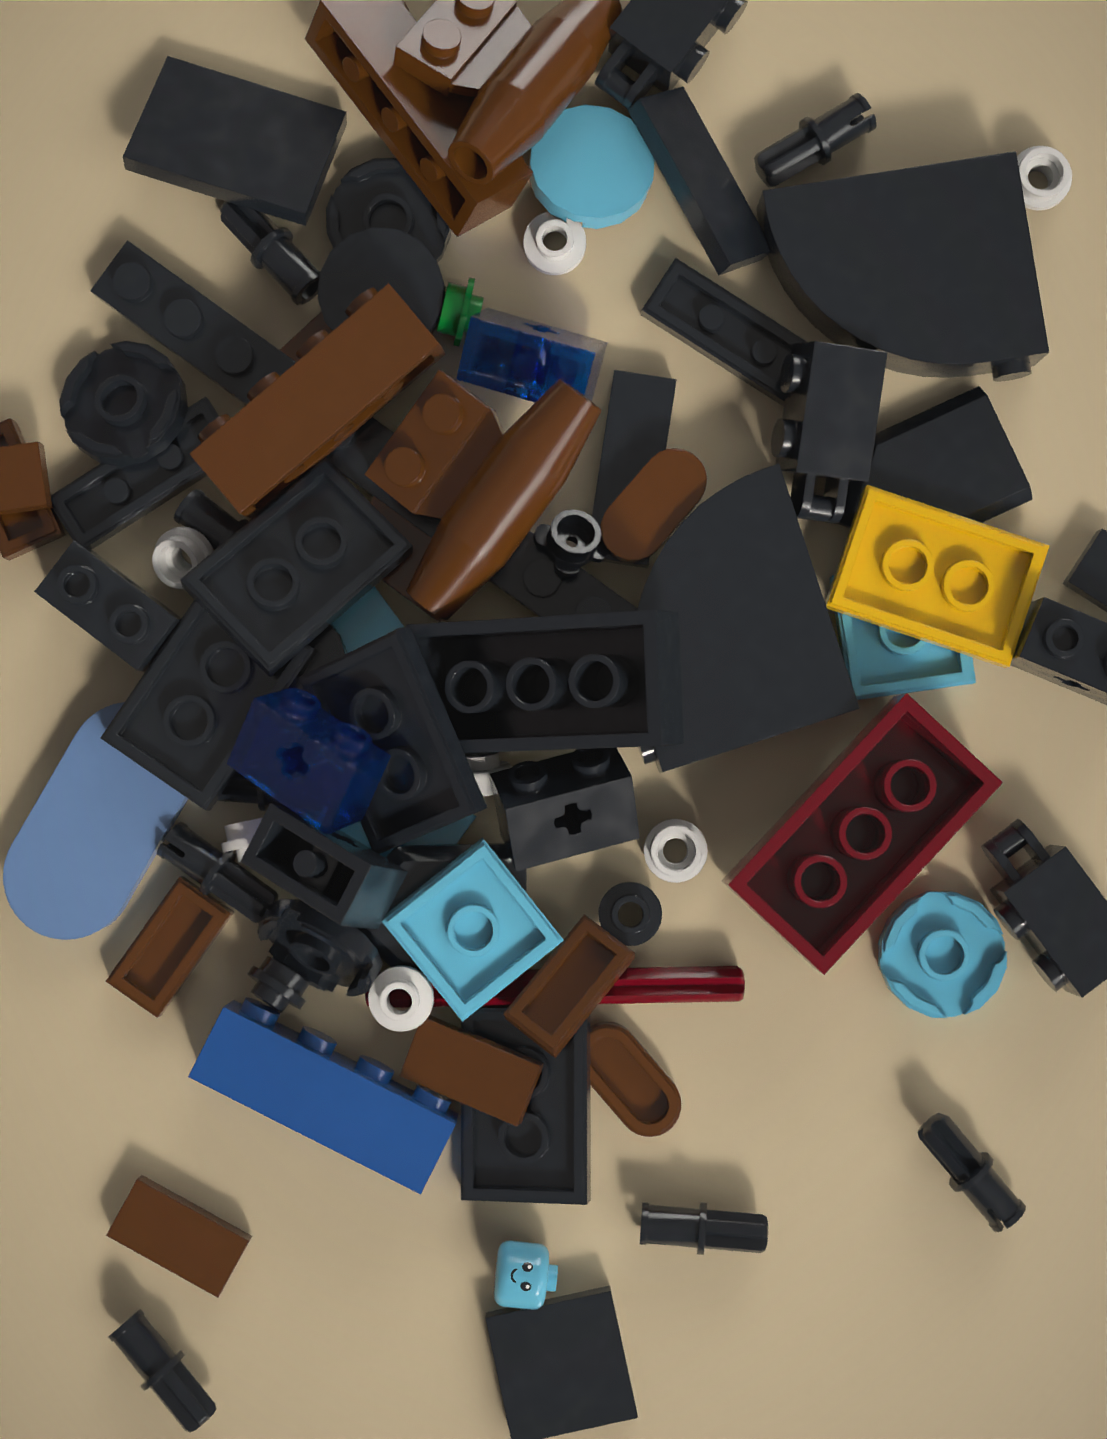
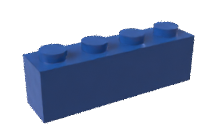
(324, 1093)

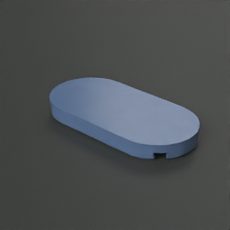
(88, 837)

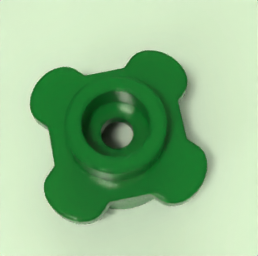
(458, 309)

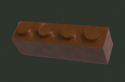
(411, 118)
(317, 401)

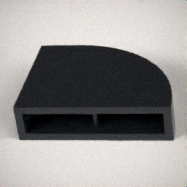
(915, 265)
(750, 623)

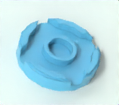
(592, 167)
(942, 954)

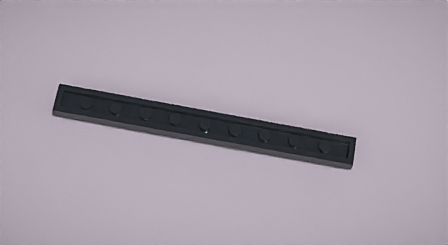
(240, 358)

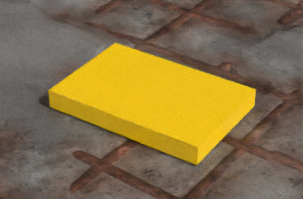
(936, 576)

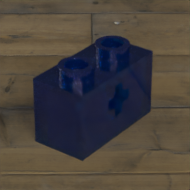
(527, 356)
(308, 759)

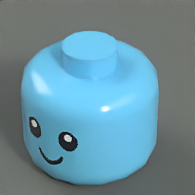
(523, 1275)

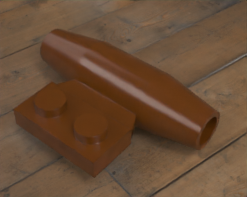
(512, 68)
(480, 481)

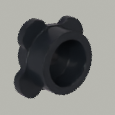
(574, 527)

